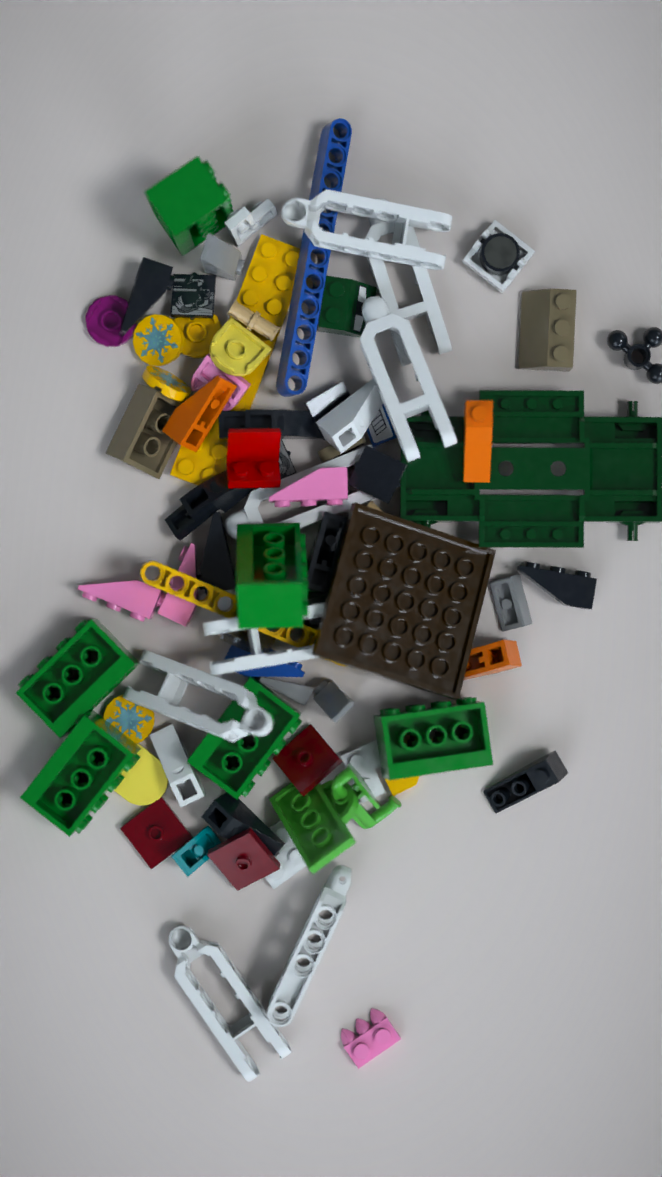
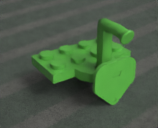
(321, 816)

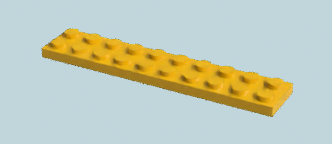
(265, 290)

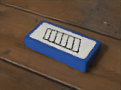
(381, 429)

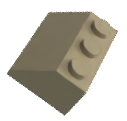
(547, 330)
(140, 434)

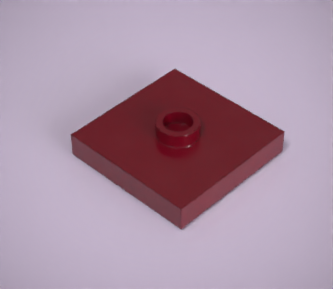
(307, 760)
(156, 832)
(243, 859)

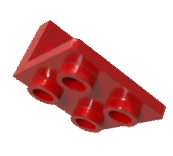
(253, 458)

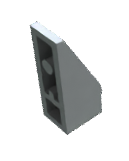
(221, 259)
(333, 700)

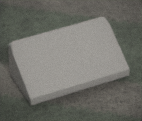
(510, 602)

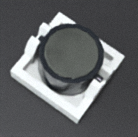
(498, 256)

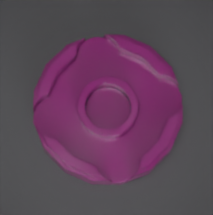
(105, 321)

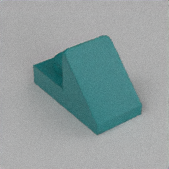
(195, 851)

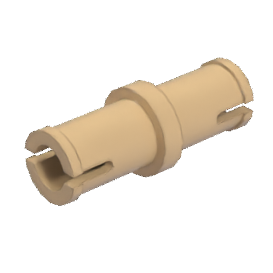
(253, 320)

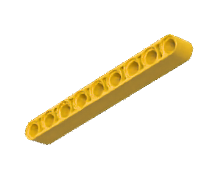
(211, 601)

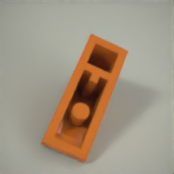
(197, 414)
(477, 441)
(493, 659)

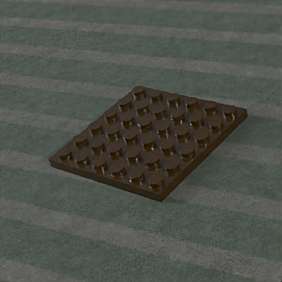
(404, 602)

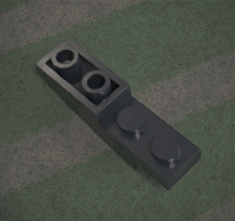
(291, 422)
(202, 502)

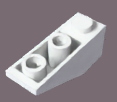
(351, 418)
(178, 771)

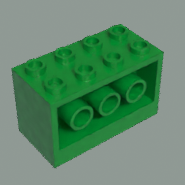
(190, 204)
(271, 576)
(79, 695)
(445, 751)
(212, 752)
(65, 769)

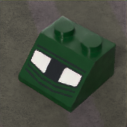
(343, 306)

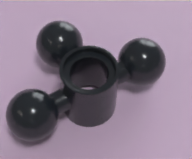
(652, 338)

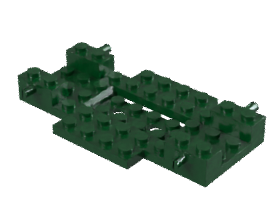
(614, 469)

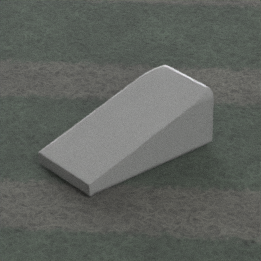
(296, 692)

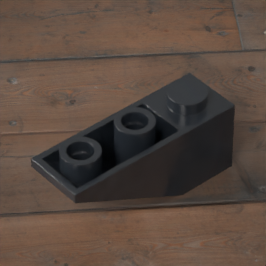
(566, 588)
(526, 782)
(232, 817)

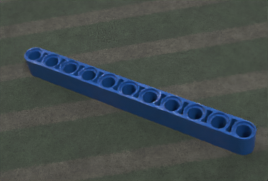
(307, 268)

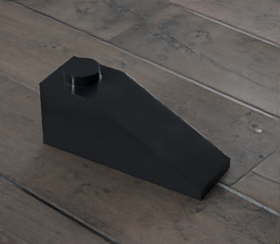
(149, 287)
(325, 552)
(216, 561)

